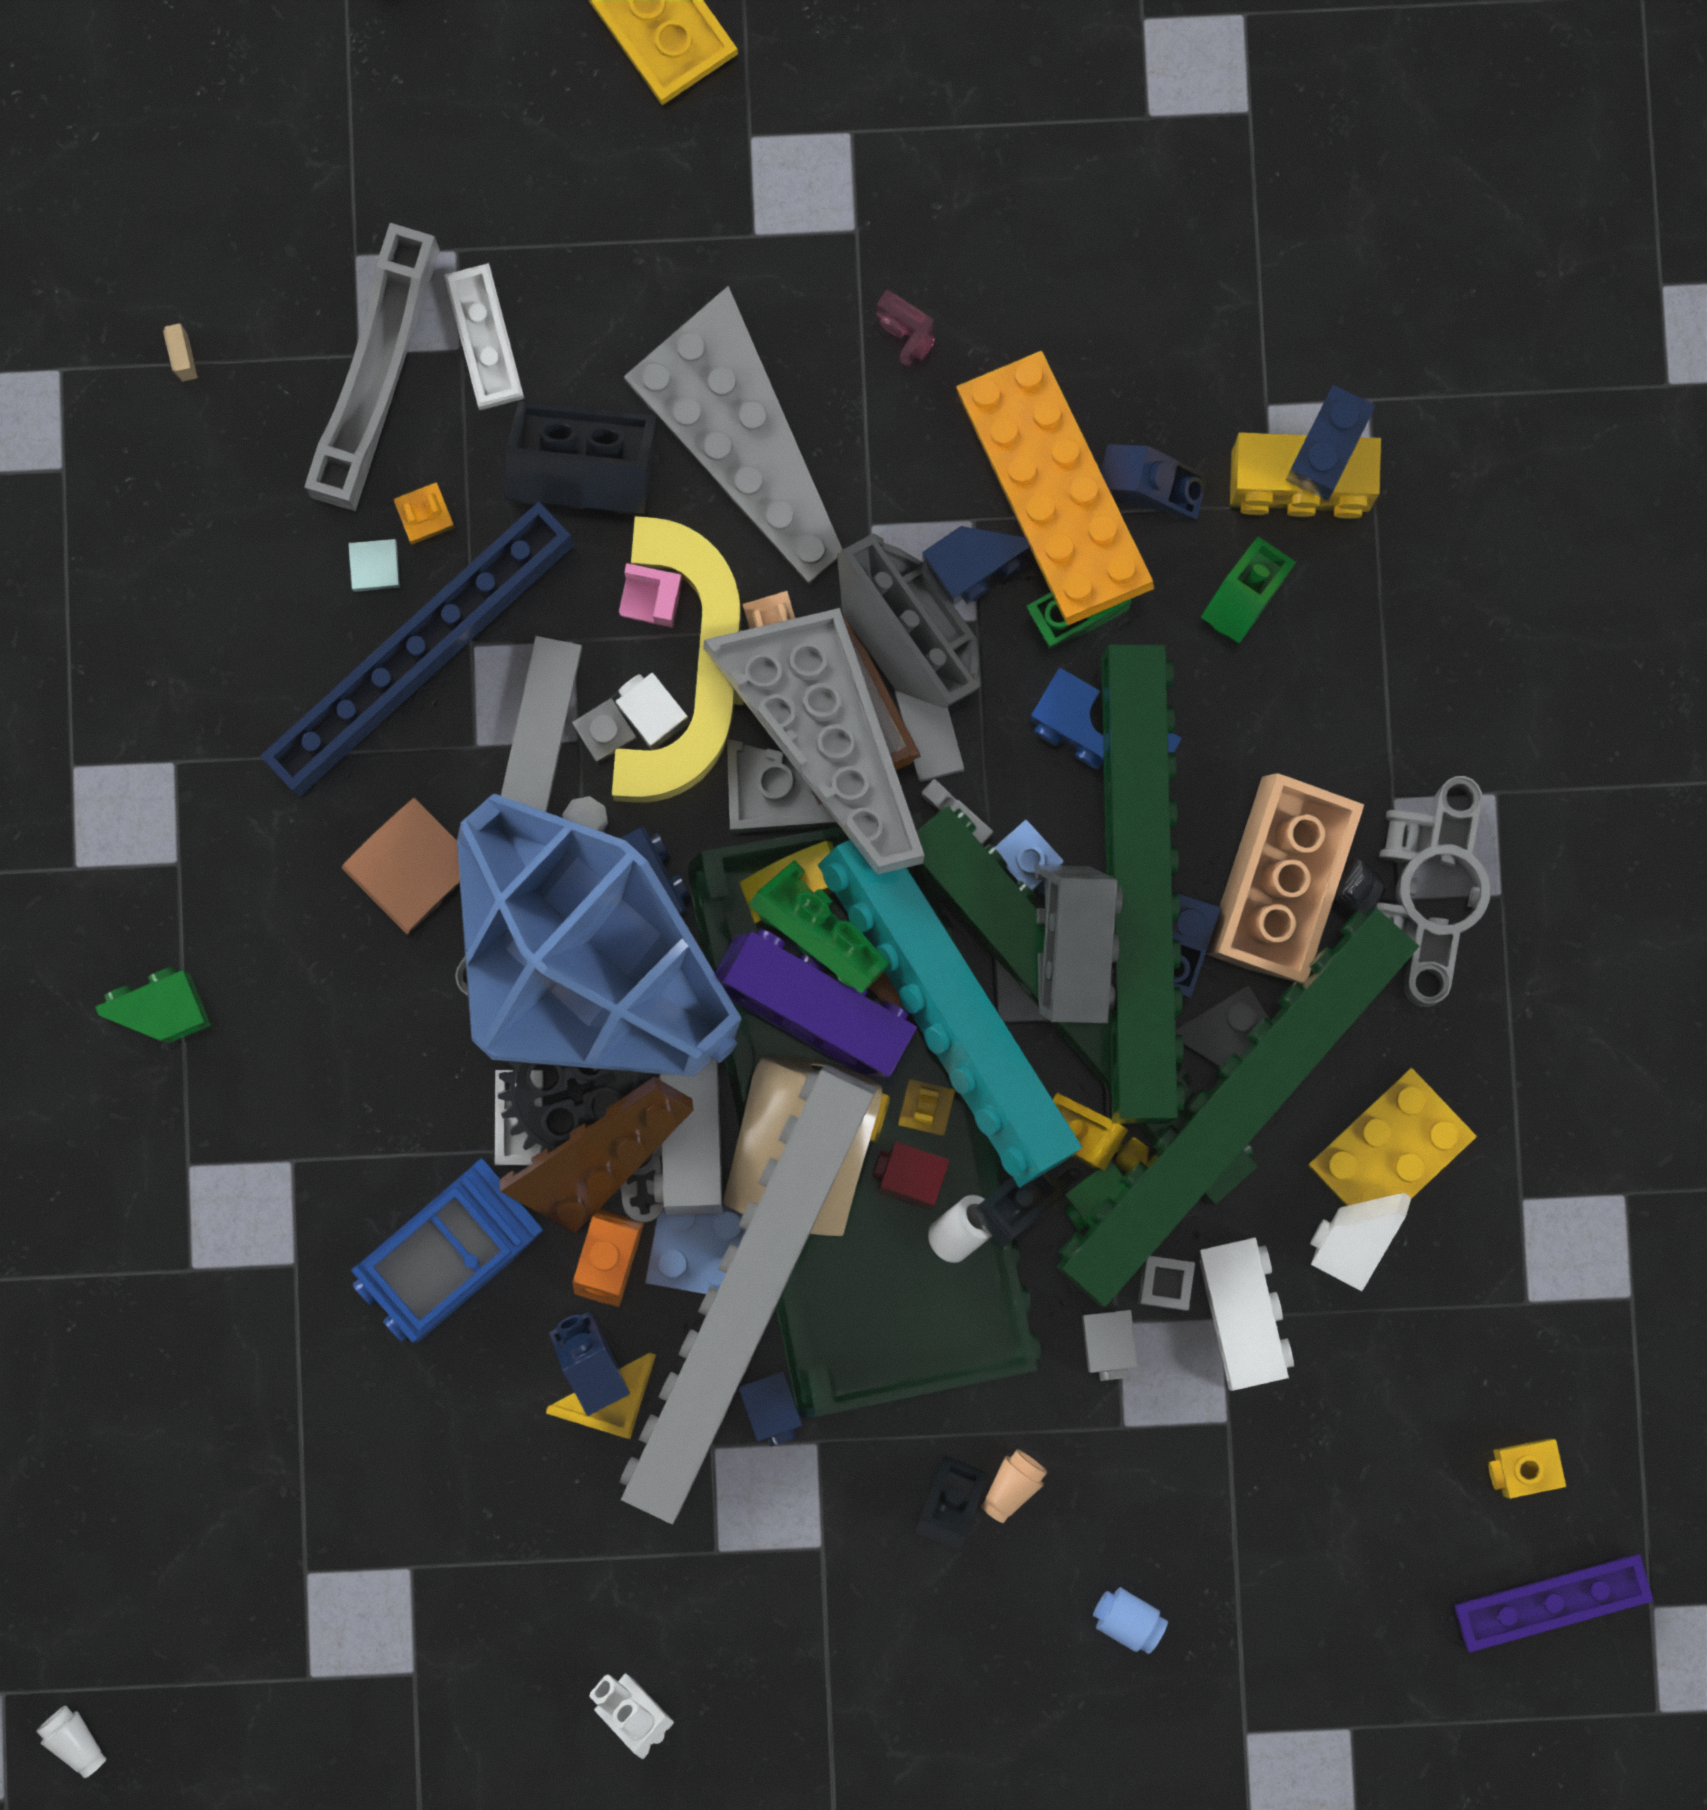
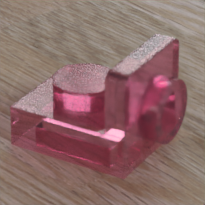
(902, 319)

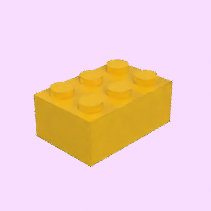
(1263, 463)

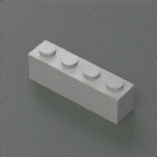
(693, 1150)

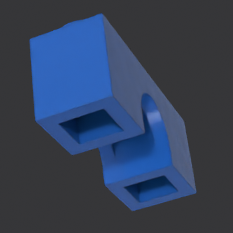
(1065, 717)

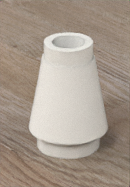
(71, 1741)

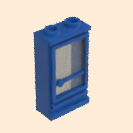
(446, 1253)

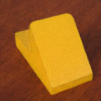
(1093, 1131)

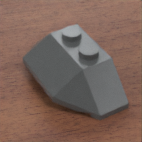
(907, 622)

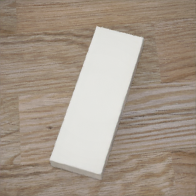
(484, 336)

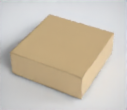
(180, 352)

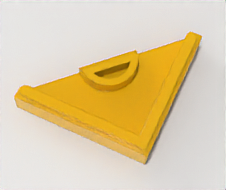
(619, 1416)

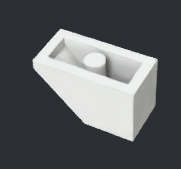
(1358, 1238)

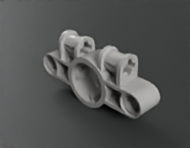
(1451, 839)

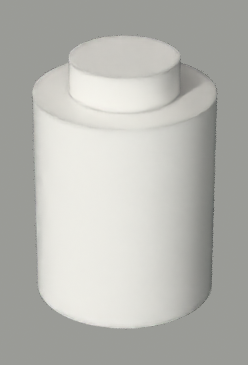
(958, 1231)

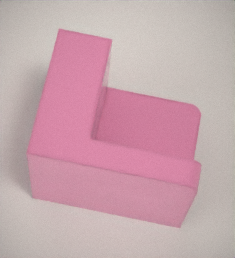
(650, 595)

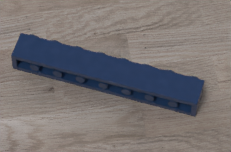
(418, 649)

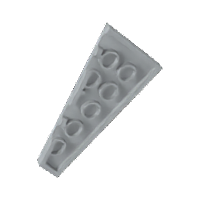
(726, 414)
(817, 708)

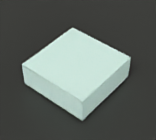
(374, 565)

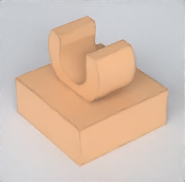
(768, 610)

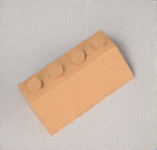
(1284, 878)

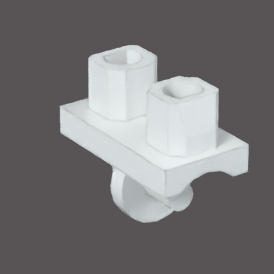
(630, 1713)

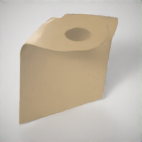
(769, 1104)

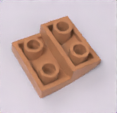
(407, 866)

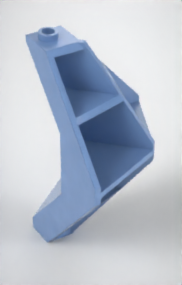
(580, 951)

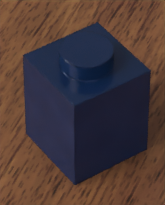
(771, 1409)

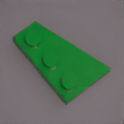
(807, 920)

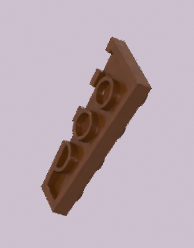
(599, 1157)

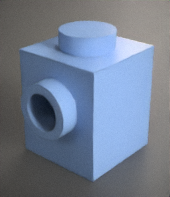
(1023, 851)

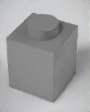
(1166, 1283)
(1110, 1344)

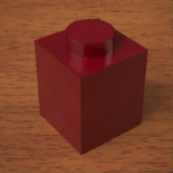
(910, 1175)

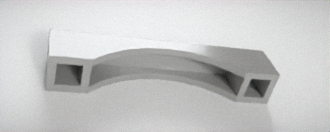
(387, 329)

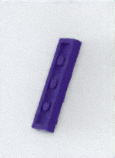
(1553, 1603)

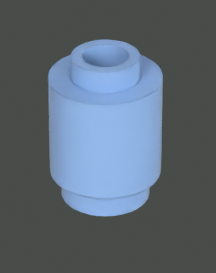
(1130, 1620)

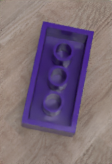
(813, 1005)

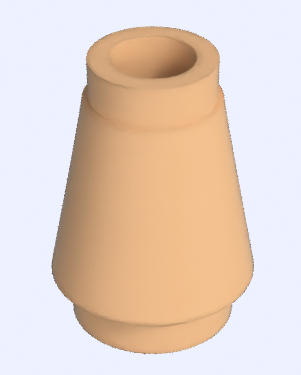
(1013, 1485)

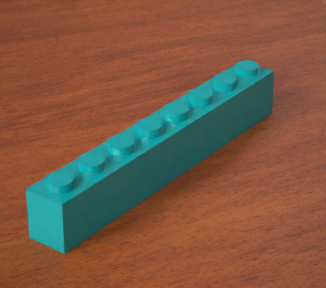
(953, 1014)

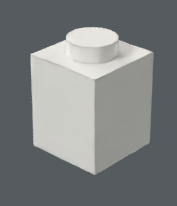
(651, 710)

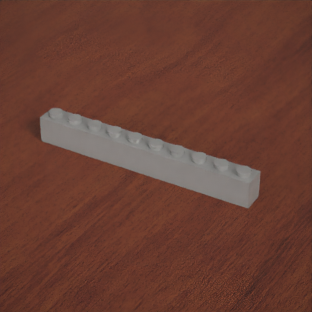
(748, 1292)

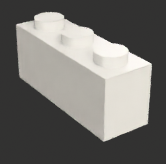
(1245, 1313)

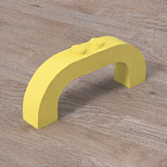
(680, 766)

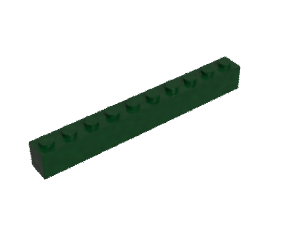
(1142, 862)
(1007, 925)
(1237, 1105)

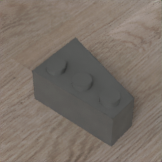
(1077, 943)

